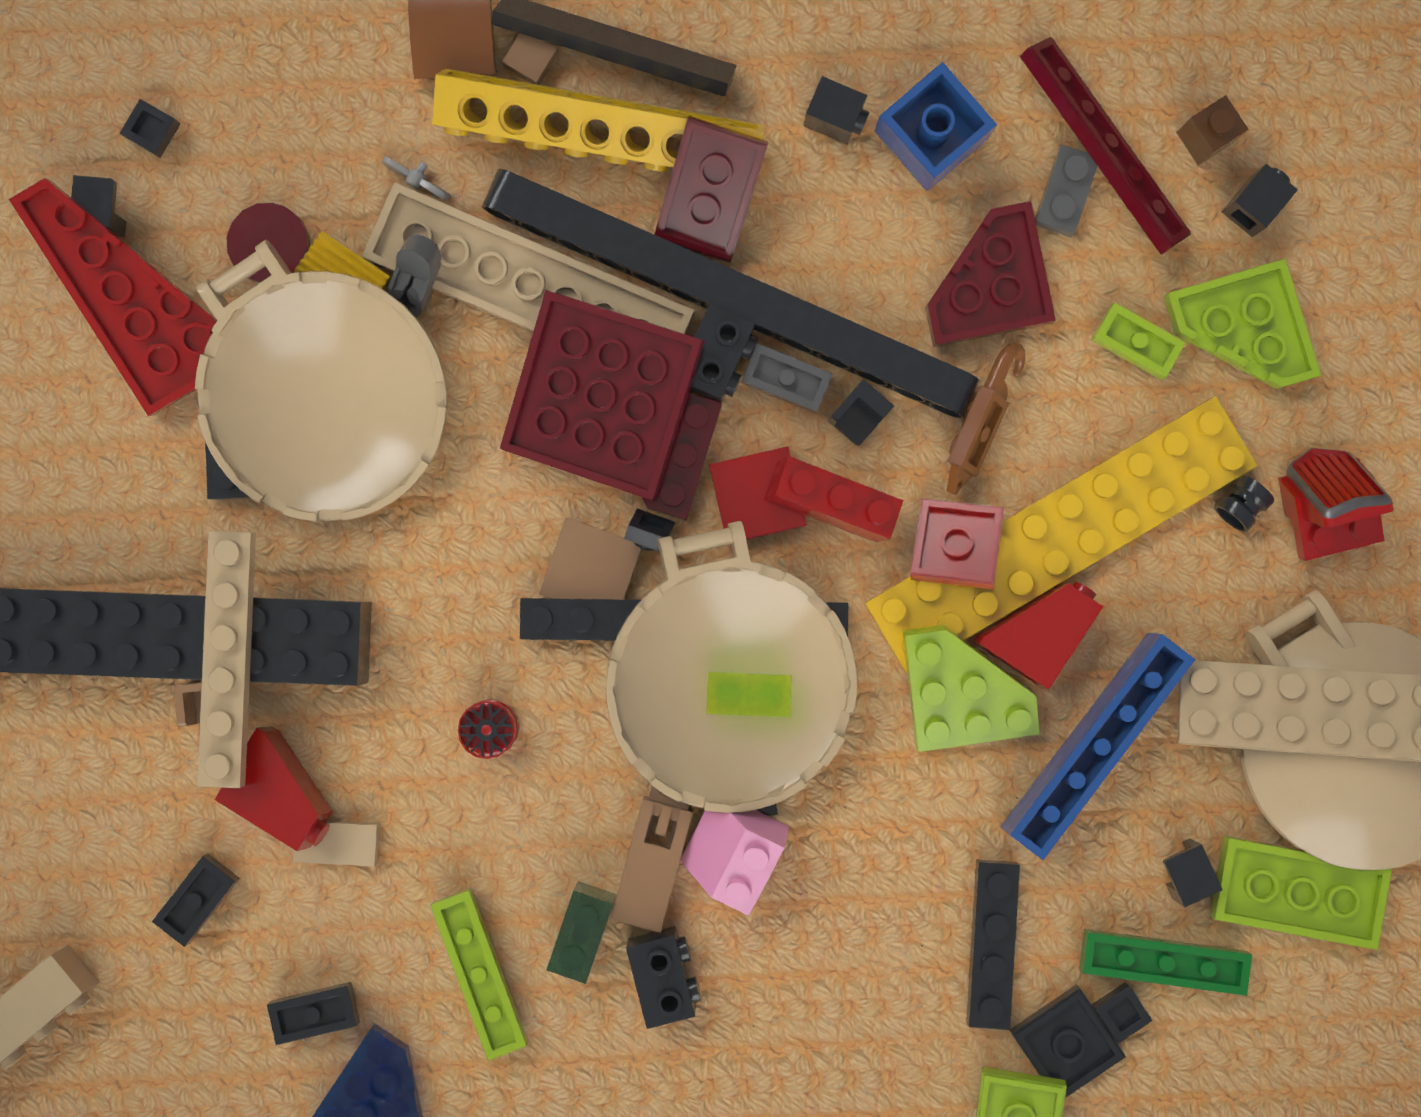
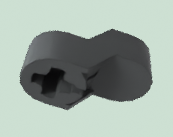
(415, 273)

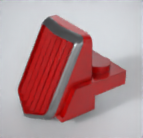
(1332, 503)

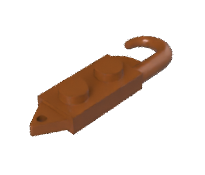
(983, 419)

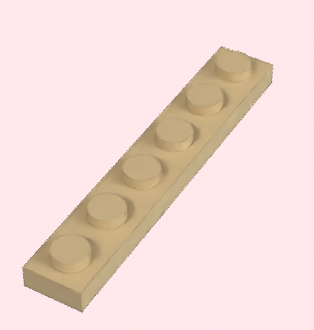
(226, 659)

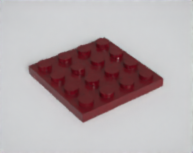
(601, 394)

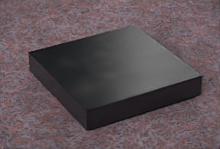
(1068, 1040)

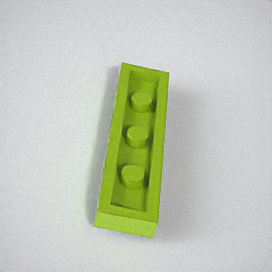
(479, 974)

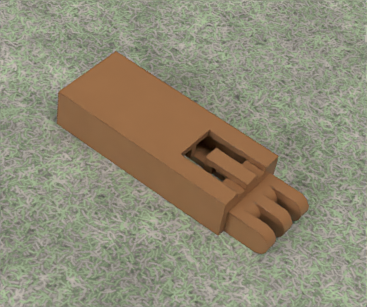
(650, 867)

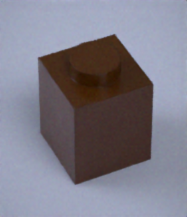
(1212, 130)

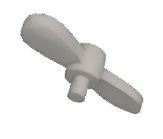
(415, 177)

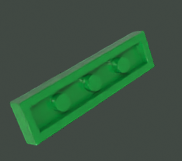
(1165, 962)

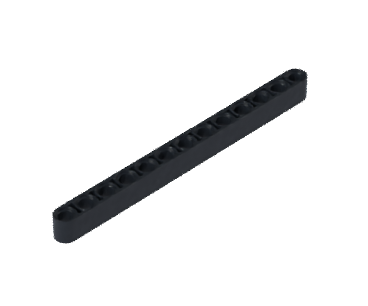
(709, 282)

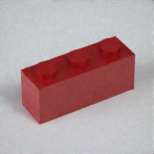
(833, 499)

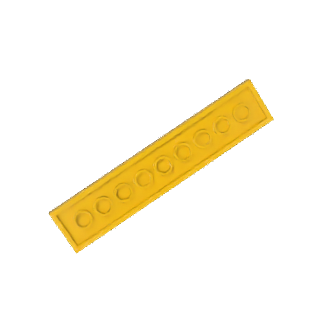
(1078, 525)

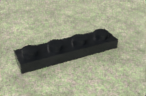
(993, 944)

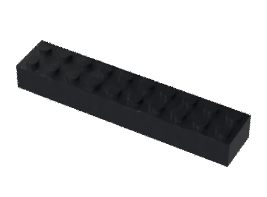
(165, 636)

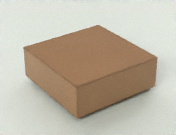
(530, 58)

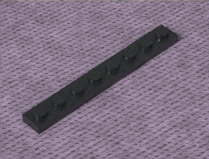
(592, 618)

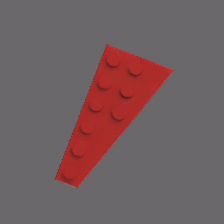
(132, 308)

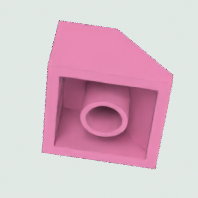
(735, 855)

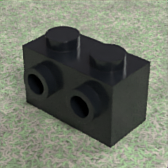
(726, 342)
(662, 977)

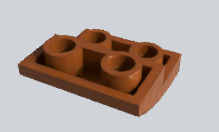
(451, 37)

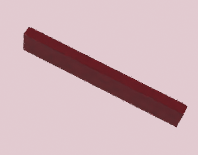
(1105, 144)

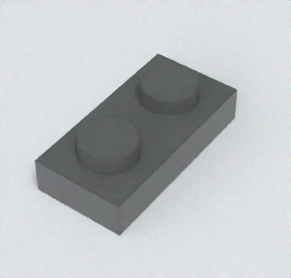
(1066, 191)
(786, 378)

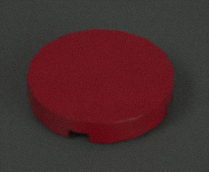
(268, 223)

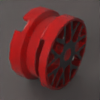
(488, 728)

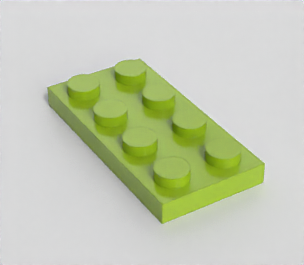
(1299, 894)

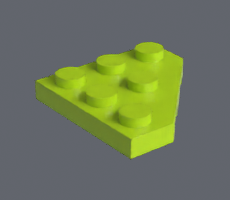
(1248, 323)
(962, 694)

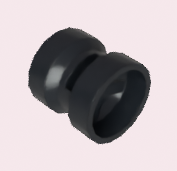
(1244, 503)

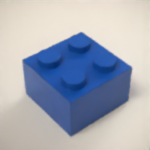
(934, 126)

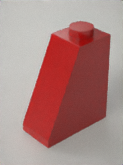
(1043, 632)
(278, 793)

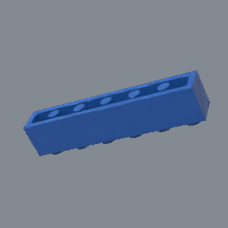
(1097, 743)

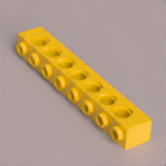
(453, 112)

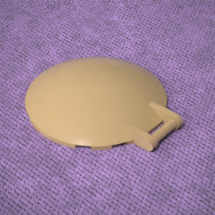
(317, 390)
(734, 621)
(1329, 805)

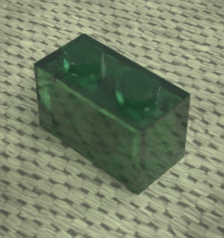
(581, 932)

